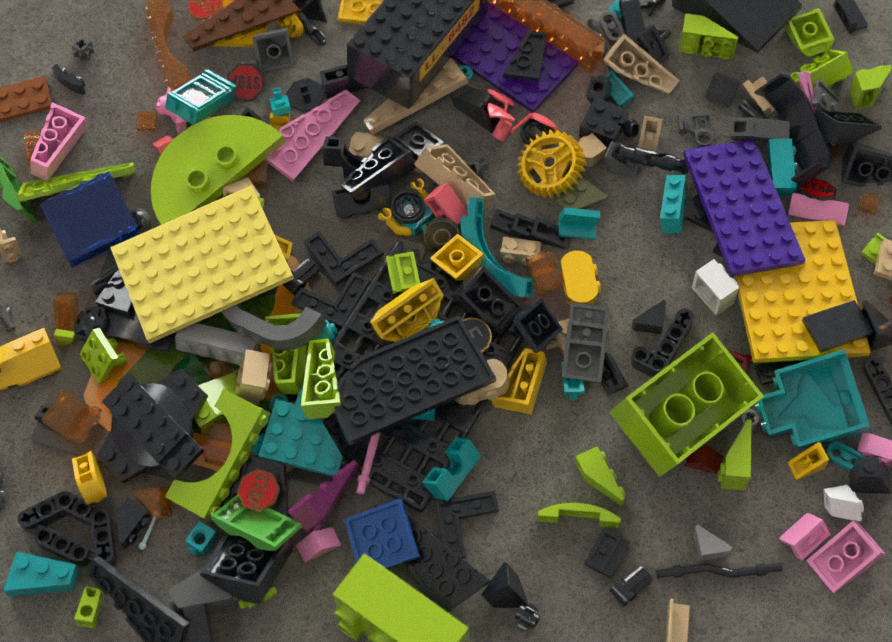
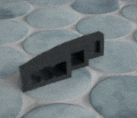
(528, 229)

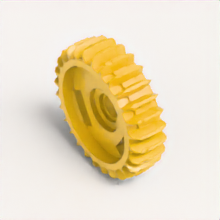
(552, 177)

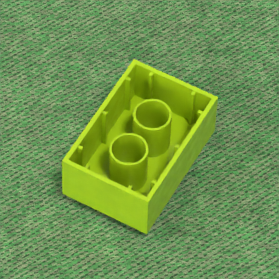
(686, 404)
(390, 610)

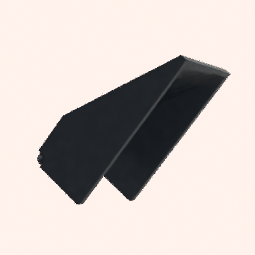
(750, 20)

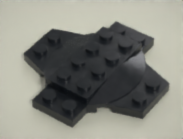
(152, 426)

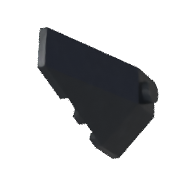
(385, 164)
(866, 165)

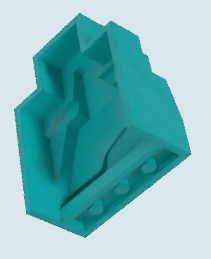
(815, 402)

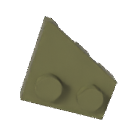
(581, 196)

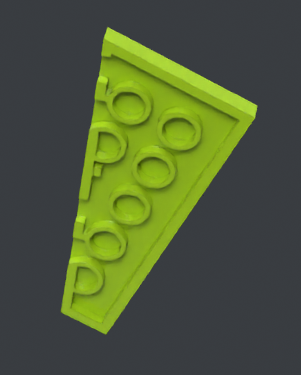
(40, 188)

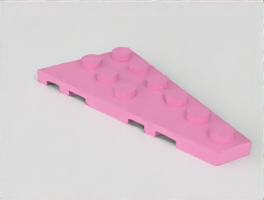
(307, 134)

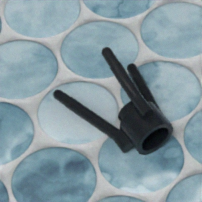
(100, 283)

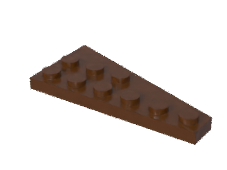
(237, 18)

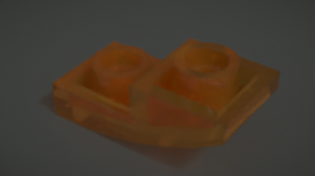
(30, 141)

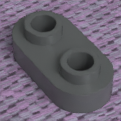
(611, 29)

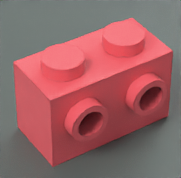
(445, 203)

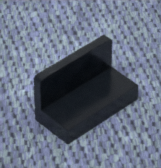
(850, 15)

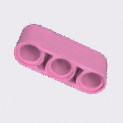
(877, 447)

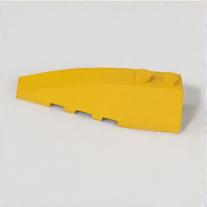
(27, 359)

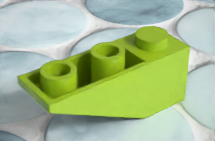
(596, 472)

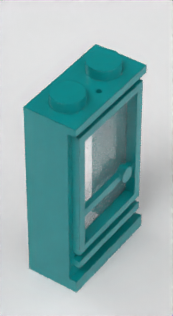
(200, 97)

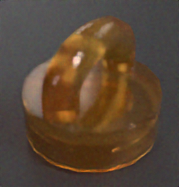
(214, 371)

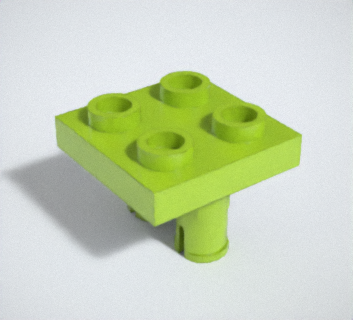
(100, 355)

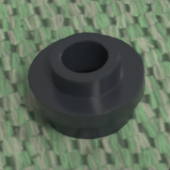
(631, 128)

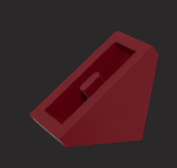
(705, 459)

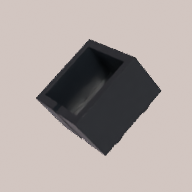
(604, 121)

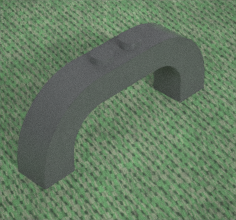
(285, 337)

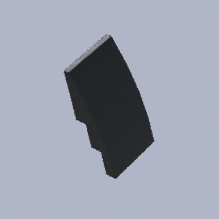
(129, 331)

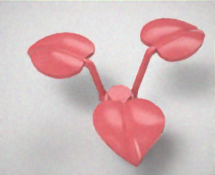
(504, 127)

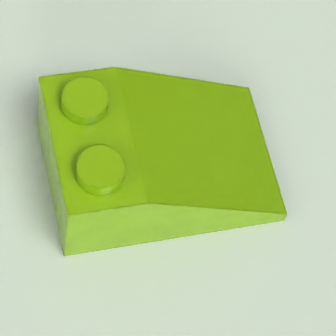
(208, 413)
(736, 468)

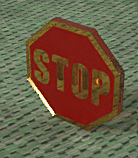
(204, 8)
(258, 490)

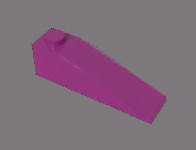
(316, 508)

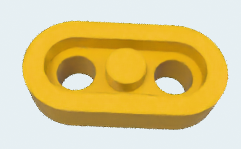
(293, 25)

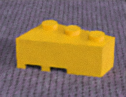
(523, 383)

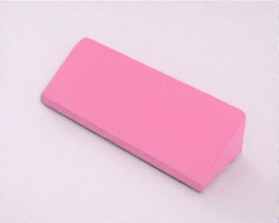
(817, 210)

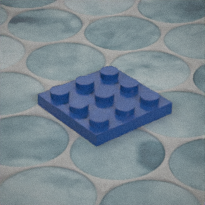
(383, 535)

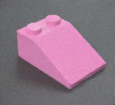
(845, 556)

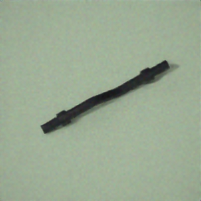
(759, 570)

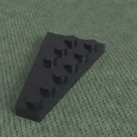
(144, 612)

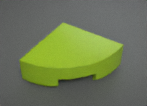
(63, 337)

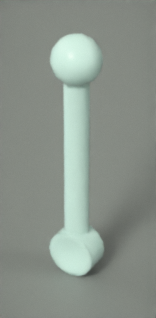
(142, 546)

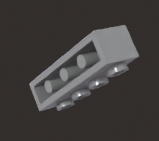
(214, 343)

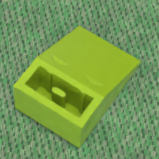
(706, 38)

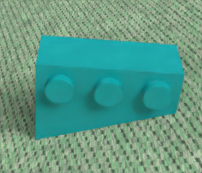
(40, 575)

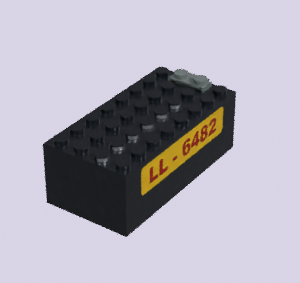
(409, 44)

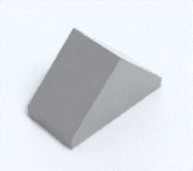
(709, 545)

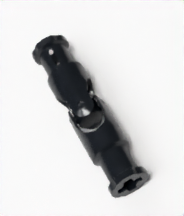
(662, 160)

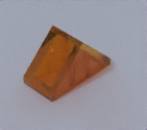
(155, 501)

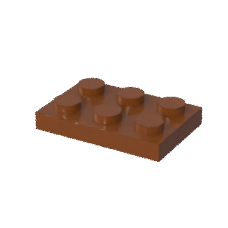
(24, 98)

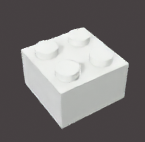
(715, 287)

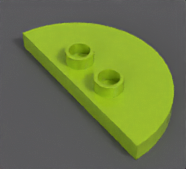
(206, 160)

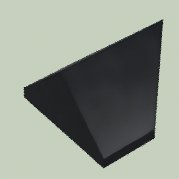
(311, 9)
(505, 589)

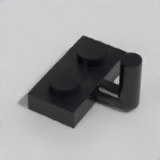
(653, 42)

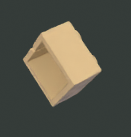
(253, 376)

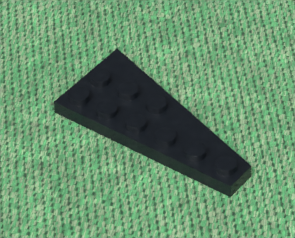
(442, 572)

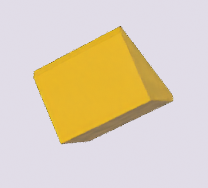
(458, 258)

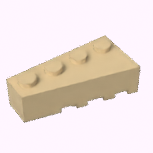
(445, 166)

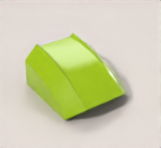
(810, 33)

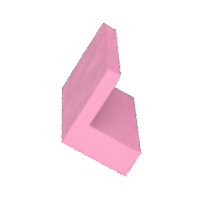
(805, 535)

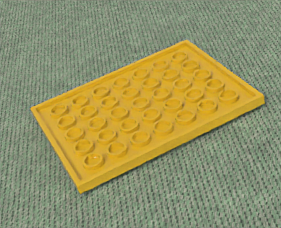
(780, 298)

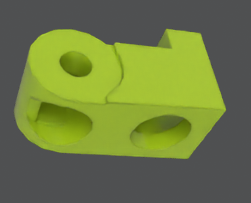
(89, 607)

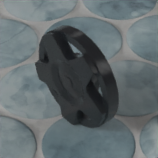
(89, 320)

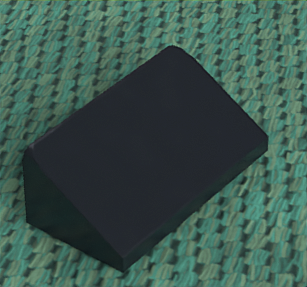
(611, 376)

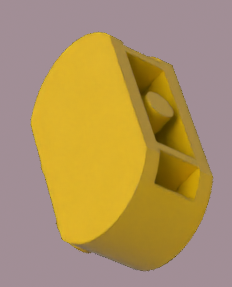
(579, 278)
(89, 478)

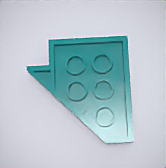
(299, 441)

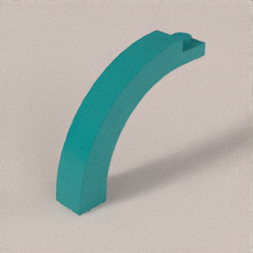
(473, 232)

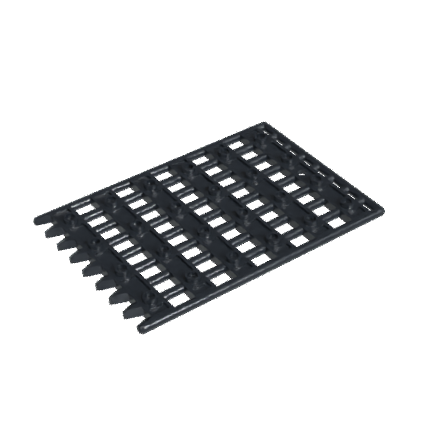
(408, 435)

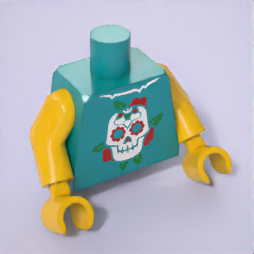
(409, 229)

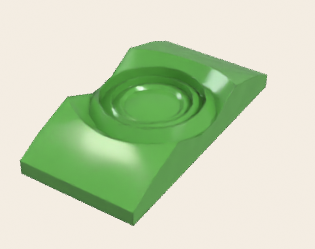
(10, 187)
(263, 529)

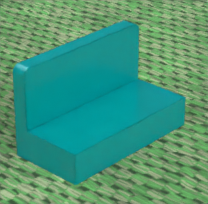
(578, 223)

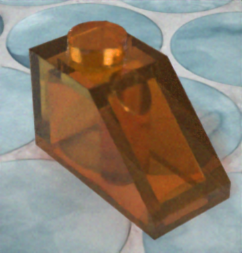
(65, 310)

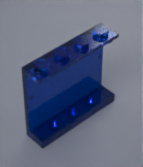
(90, 218)

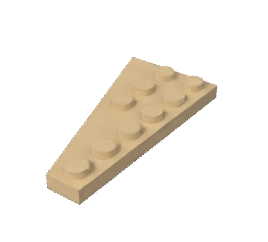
(390, 112)

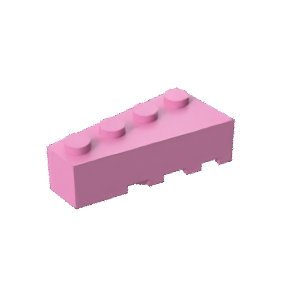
(56, 140)

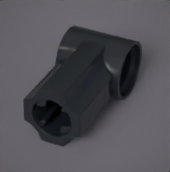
(302, 275)
(627, 588)

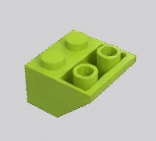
(868, 86)

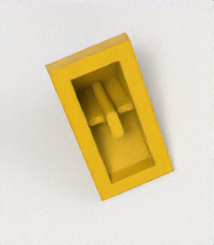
(809, 462)

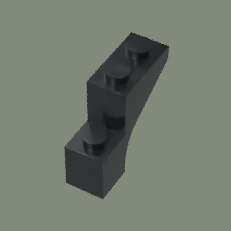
(337, 155)

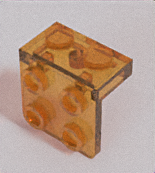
(71, 417)

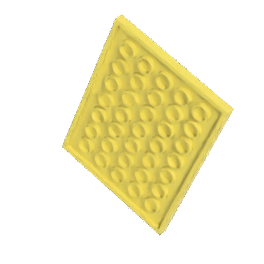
(201, 264)

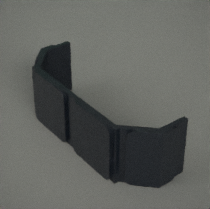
(805, 133)

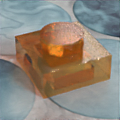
(146, 121)
(868, 203)

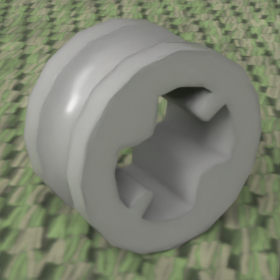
(750, 412)

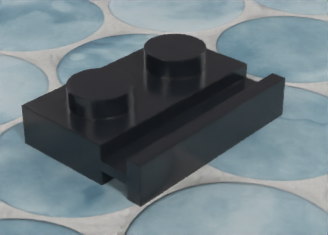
(607, 553)

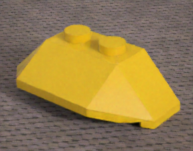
(408, 312)

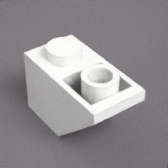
(843, 503)

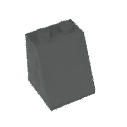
(197, 591)

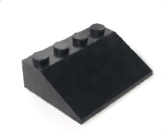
(244, 569)

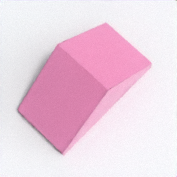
(318, 544)

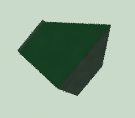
(193, 368)

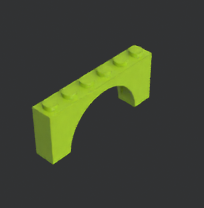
(207, 495)

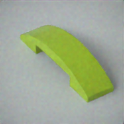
(605, 517)

